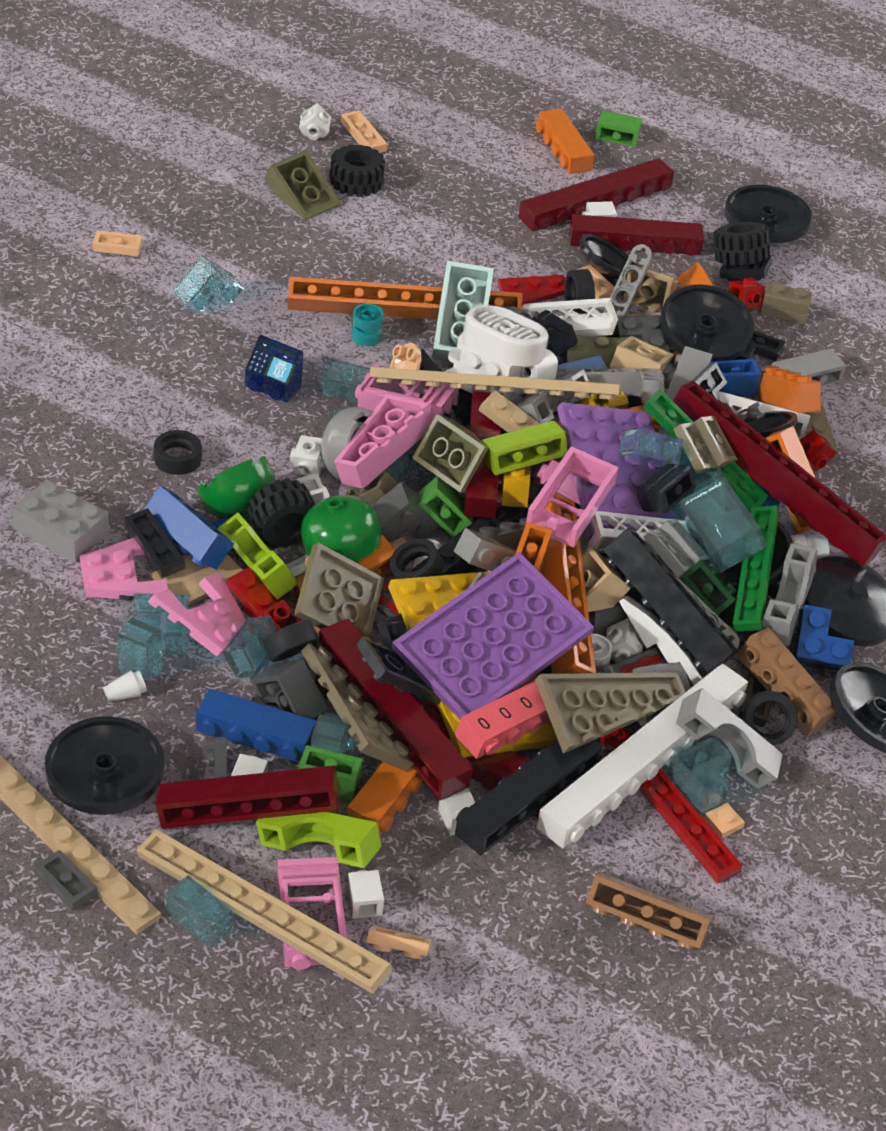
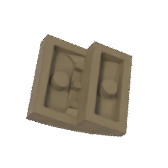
(705, 444)

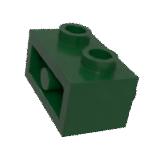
(709, 587)

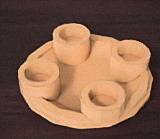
(406, 357)

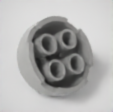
(339, 433)

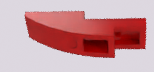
(258, 600)

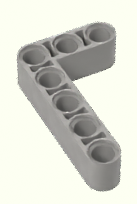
(634, 381)

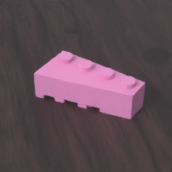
(382, 439)

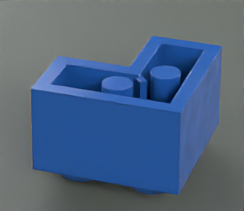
(815, 646)

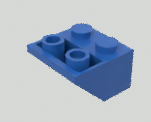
(741, 377)

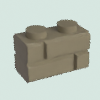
(786, 302)

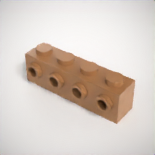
(782, 673)
(649, 910)

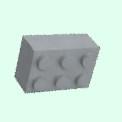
(60, 520)

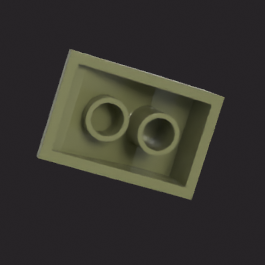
(301, 185)
(450, 452)

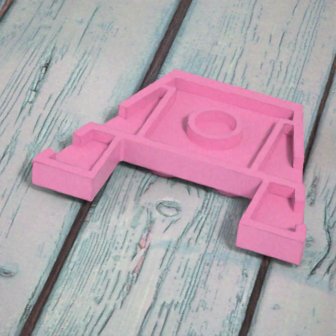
(112, 572)
(211, 623)

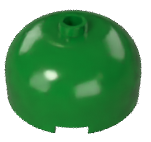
(235, 487)
(343, 525)

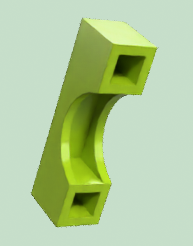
(258, 557)
(353, 838)

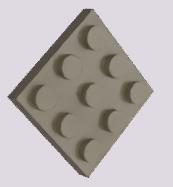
(338, 591)

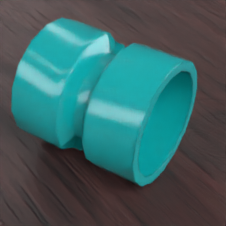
(367, 324)

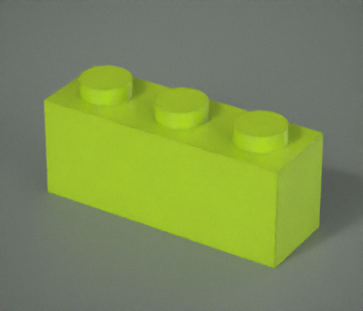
(525, 447)

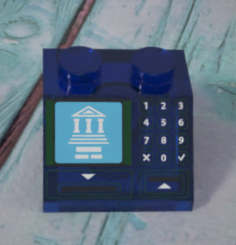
(274, 369)

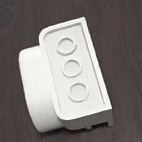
(502, 345)

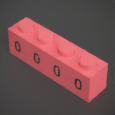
(503, 721)

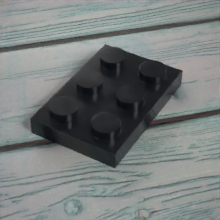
(392, 669)

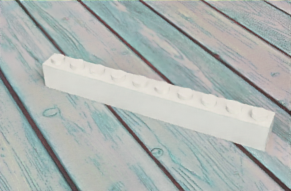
(631, 764)

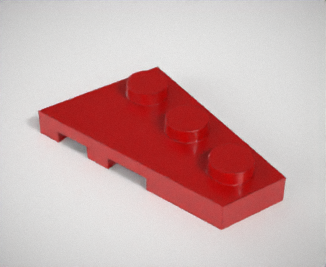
(534, 287)

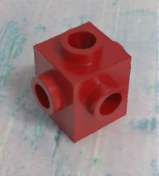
(748, 292)
(817, 450)

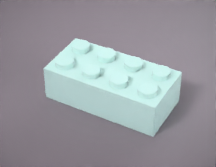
(463, 289)

